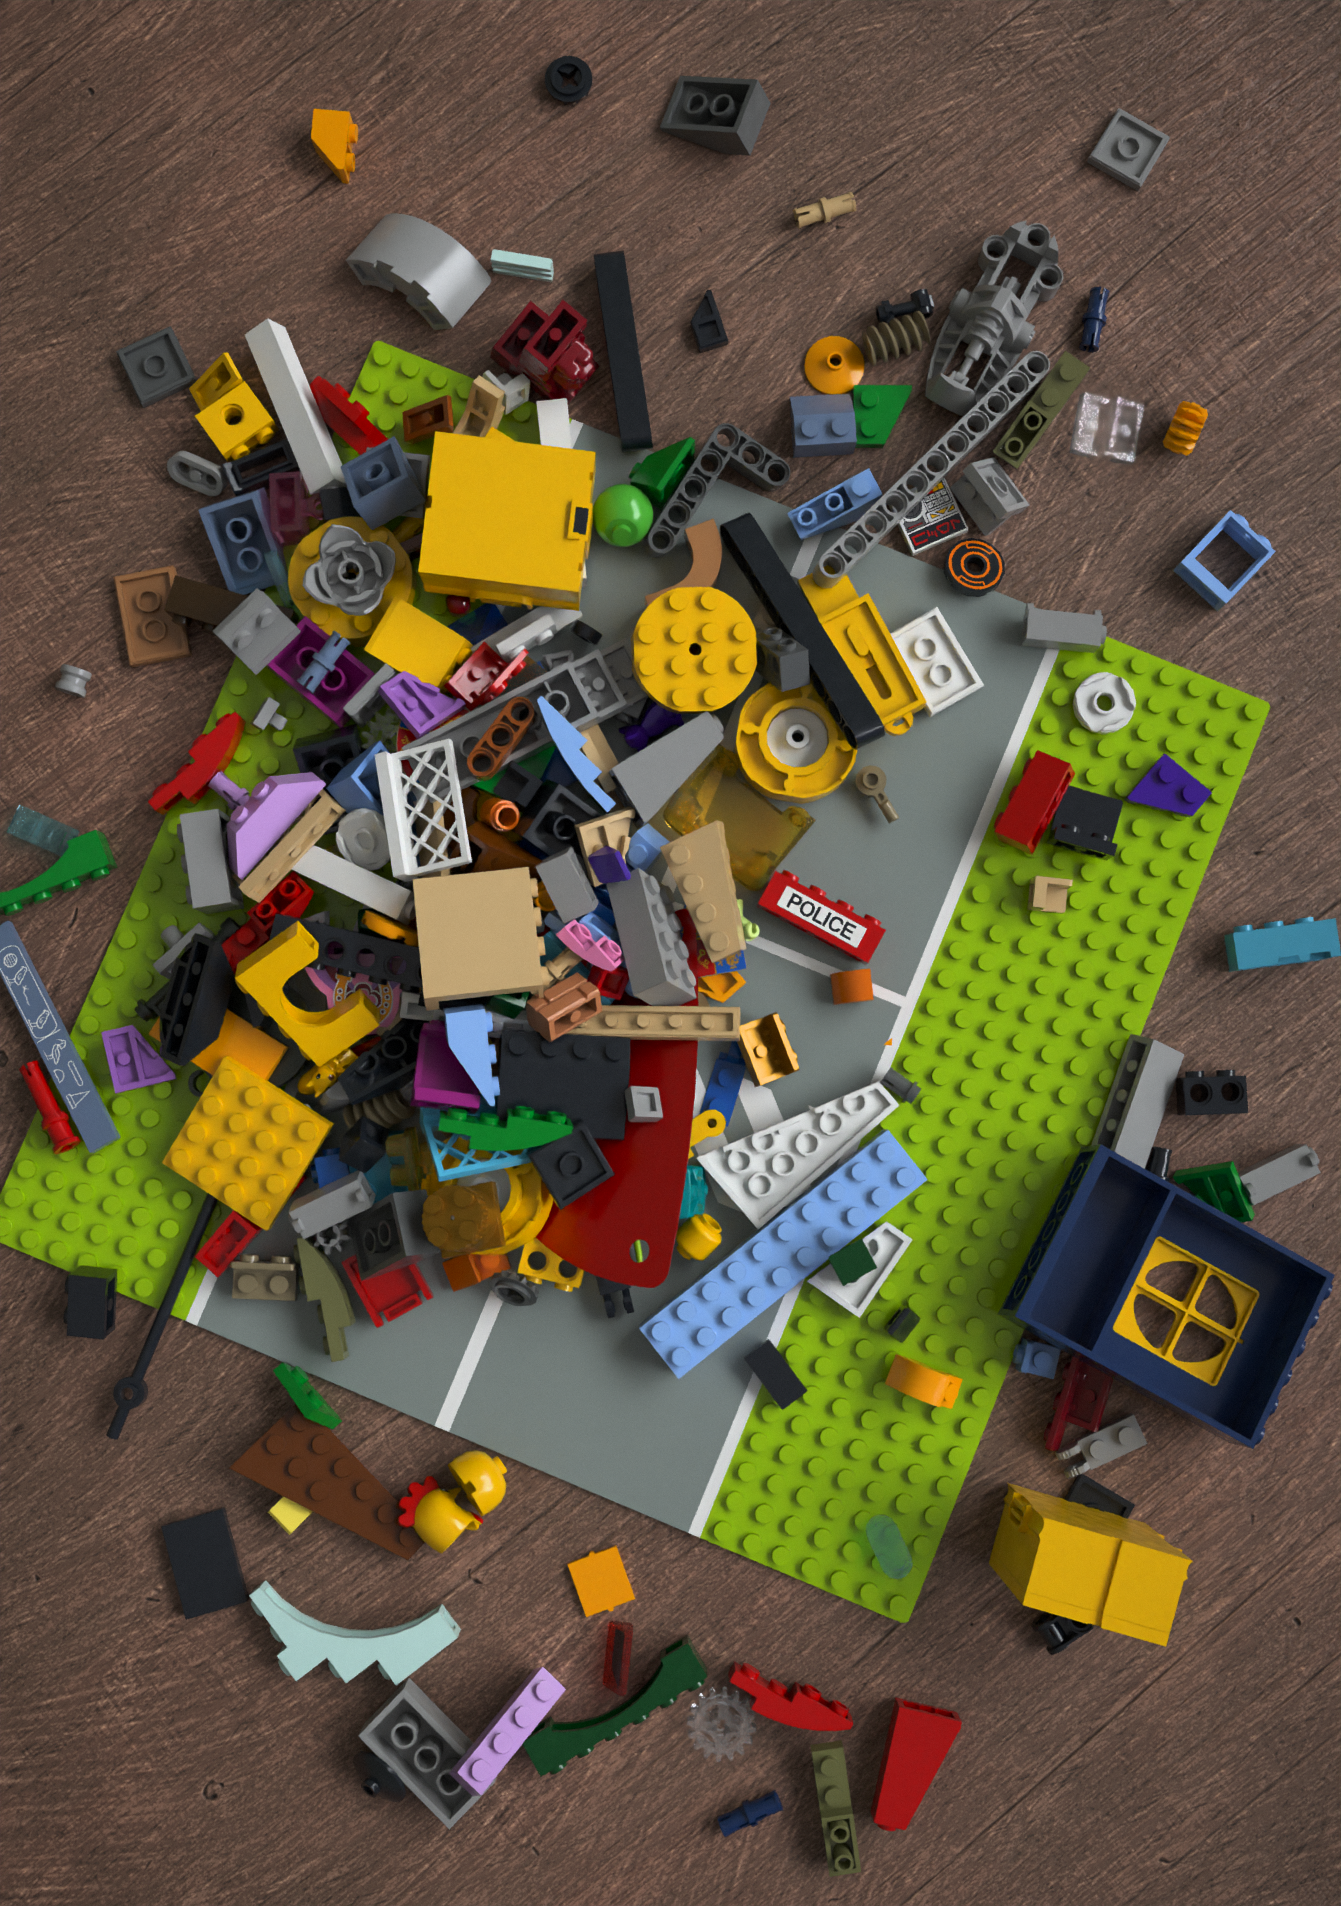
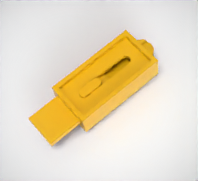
(867, 650)

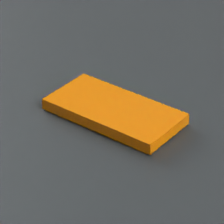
(241, 1042)

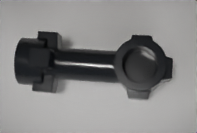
(920, 301)

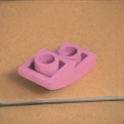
(602, 953)

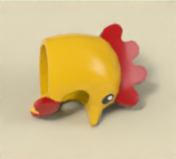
(435, 1514)

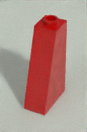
(911, 1757)

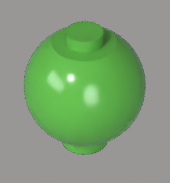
(622, 515)

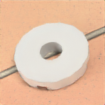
(1091, 715)

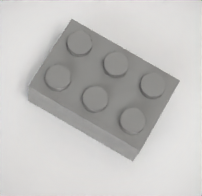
(207, 862)

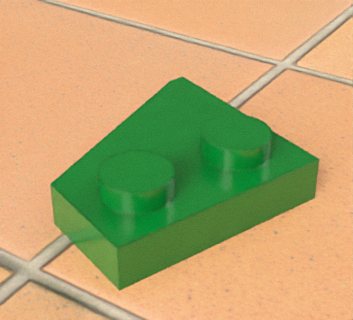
(305, 1396)

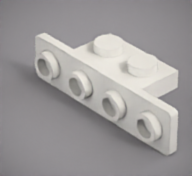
(529, 630)

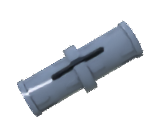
(323, 661)

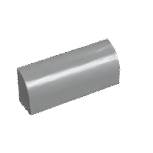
(1138, 1098)

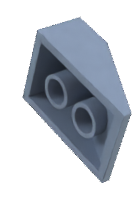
(240, 537)

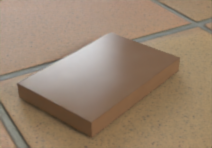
(146, 625)

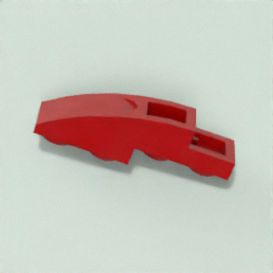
(211, 755)
(287, 898)
(799, 1708)

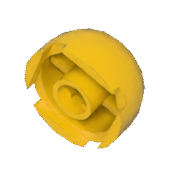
(480, 1479)

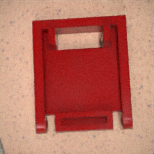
(391, 1292)

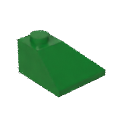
(663, 471)

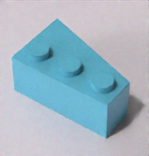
(1282, 944)

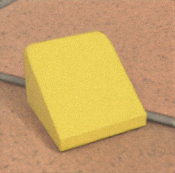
(289, 1514)

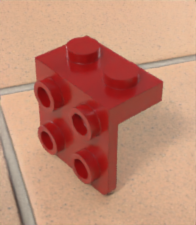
(484, 676)

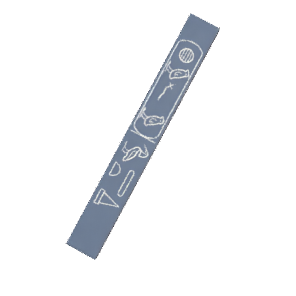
(54, 1042)

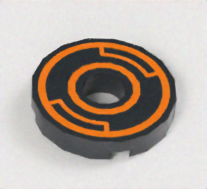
(983, 555)

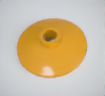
(830, 378)

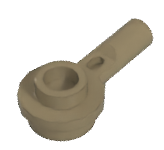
(871, 782)

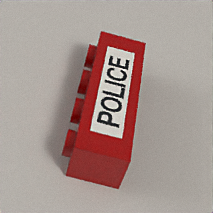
(820, 917)

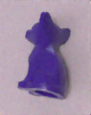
(653, 723)

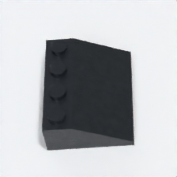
(569, 1075)

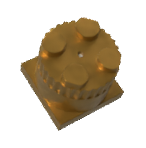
(464, 1219)

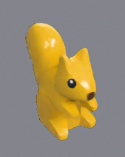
(320, 1079)

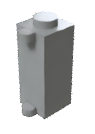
(1062, 630)
(1279, 1172)
(331, 1204)

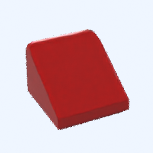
(609, 983)

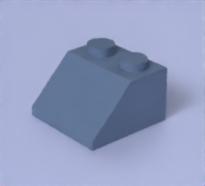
(822, 425)
(382, 483)

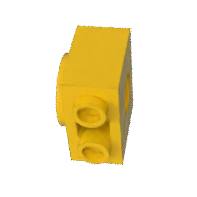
(253, 429)

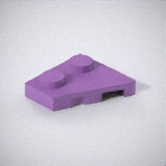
(418, 703)
(133, 1060)

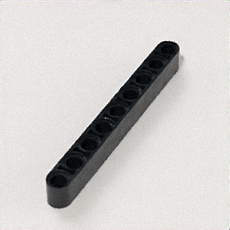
(795, 617)

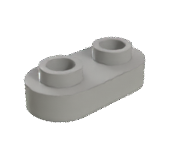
(198, 474)

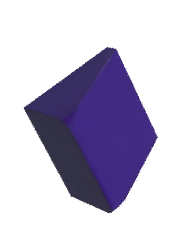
(609, 865)

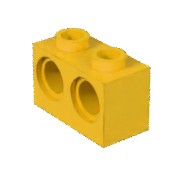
(550, 1271)

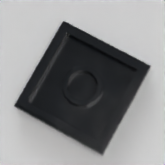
(571, 1165)

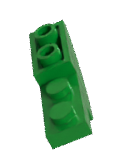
(518, 1131)

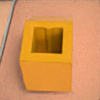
(333, 140)

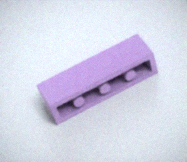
(507, 1731)

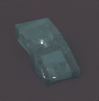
(41, 830)

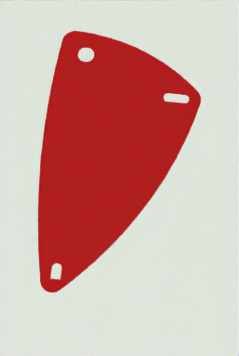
(648, 1166)

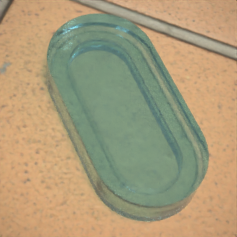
(280, 577)
(889, 1546)

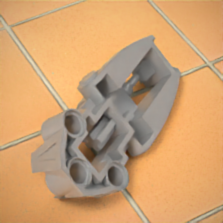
(993, 316)

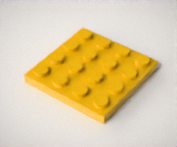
(247, 1143)

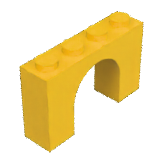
(316, 1033)

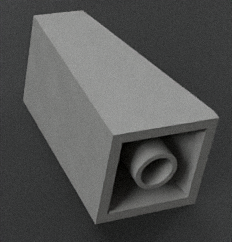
(661, 768)

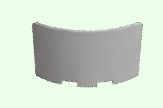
(424, 265)

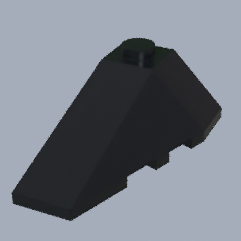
(386, 1066)

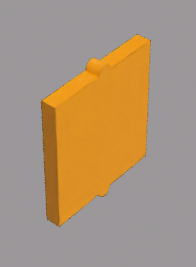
(601, 1581)

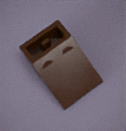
(494, 852)

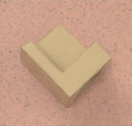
(1048, 894)

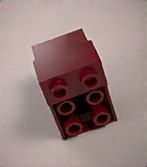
(548, 351)

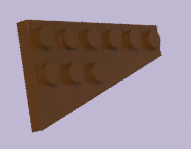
(322, 1475)

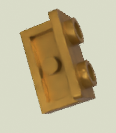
(767, 1049)

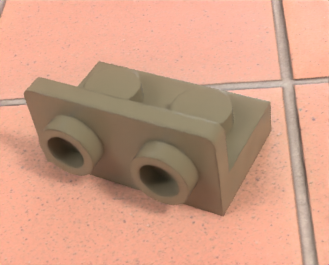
(265, 1278)

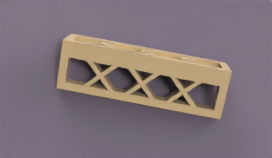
(291, 847)

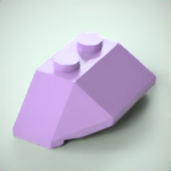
(267, 816)

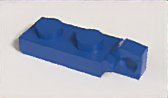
(725, 1082)

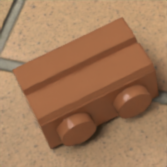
(563, 1007)

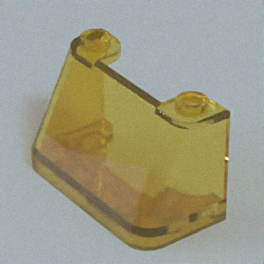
(755, 829)

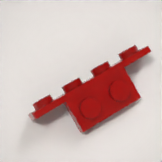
(344, 417)

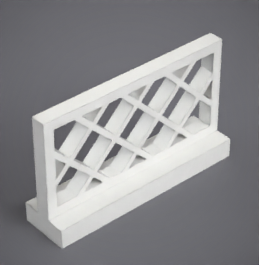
(399, 821)

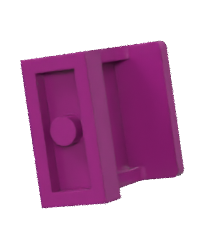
(439, 1077)

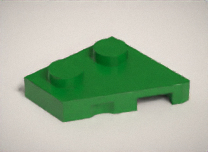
(877, 412)
(1219, 1187)

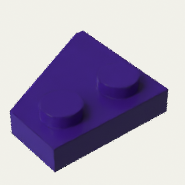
(1170, 789)

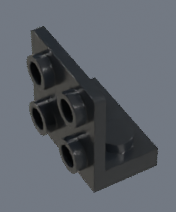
(1086, 823)

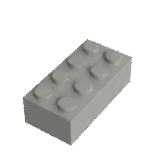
(652, 940)
(421, 1749)

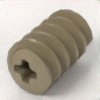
(895, 336)
(384, 1110)

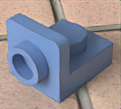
(1036, 1358)

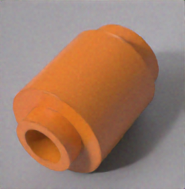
(500, 814)

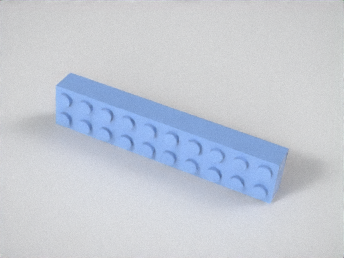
(782, 1253)

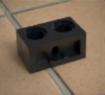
(1211, 1099)

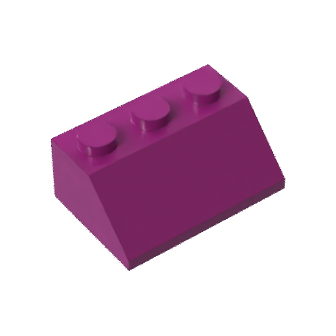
(335, 688)

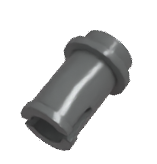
(901, 1085)

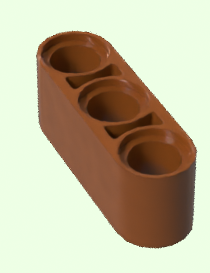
(503, 723)

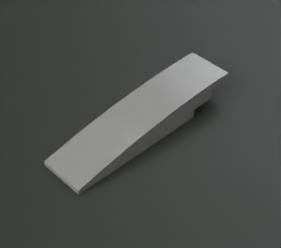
(579, 690)

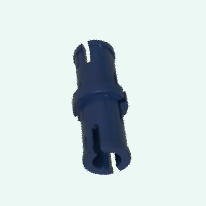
(1094, 319)
(750, 1813)

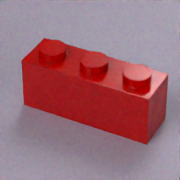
(1033, 801)

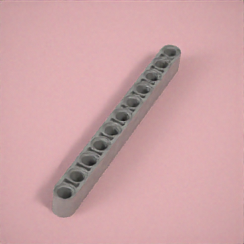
(924, 479)

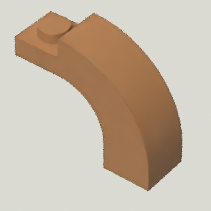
(706, 554)

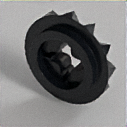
(567, 67)

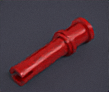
(54, 1119)

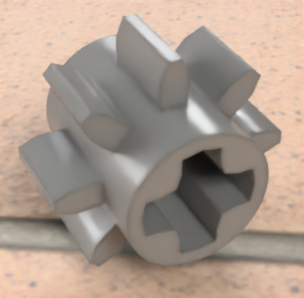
(326, 1241)

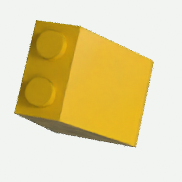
(418, 645)

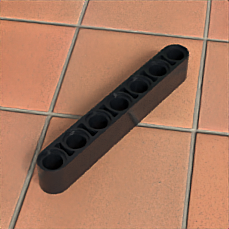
(623, 351)

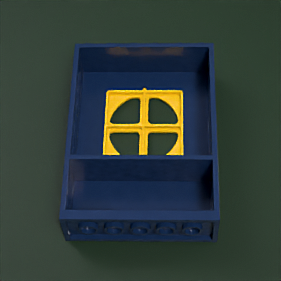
(1093, 1261)

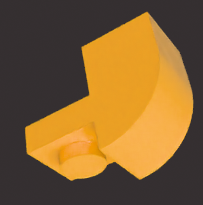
(923, 1382)

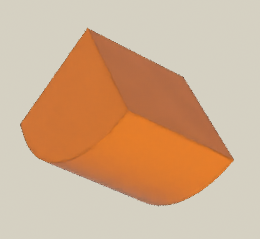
(851, 986)

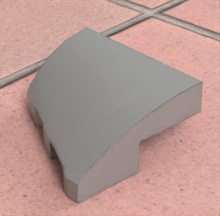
(332, 1100)

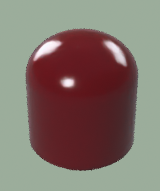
(458, 605)

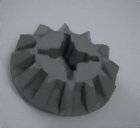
(514, 1288)

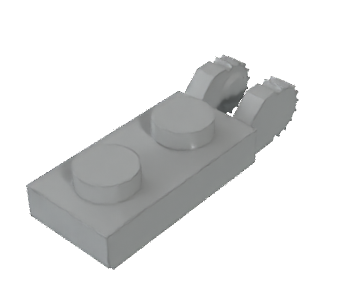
(1103, 1446)

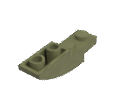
(1041, 410)
(323, 1282)
(835, 1808)

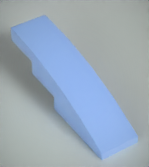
(568, 743)

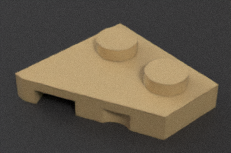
(604, 831)

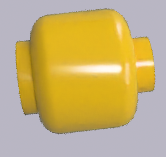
(698, 1237)

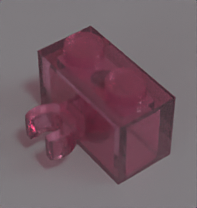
(291, 507)

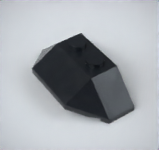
(195, 1000)

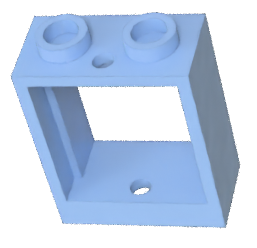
(1203, 581)

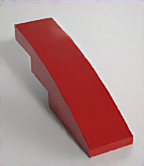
(230, 1240)

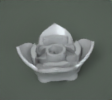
(344, 550)

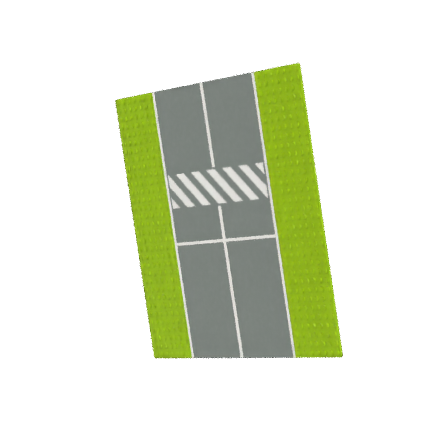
(987, 1005)

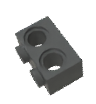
(782, 660)

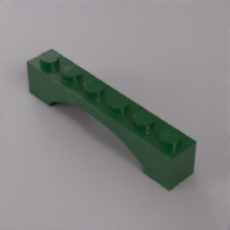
(557, 1742)

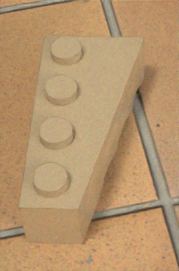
(707, 887)

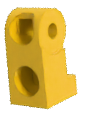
(707, 1124)

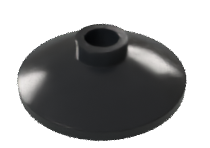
(378, 1777)

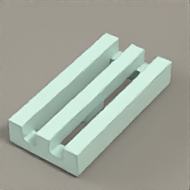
(522, 265)

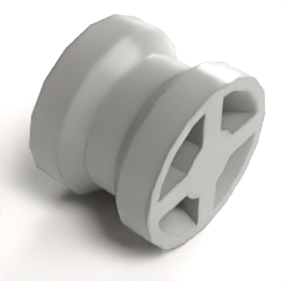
(73, 680)

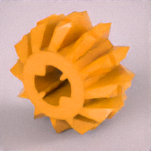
(1185, 428)

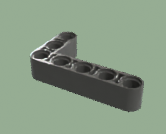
(703, 481)

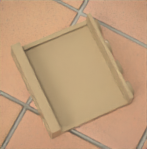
(479, 935)

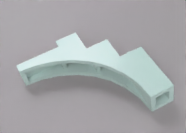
(350, 1651)

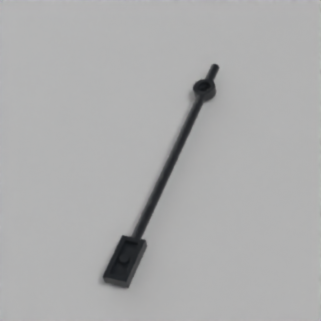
(135, 1381)

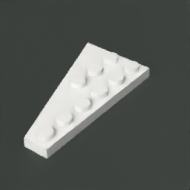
(782, 1160)

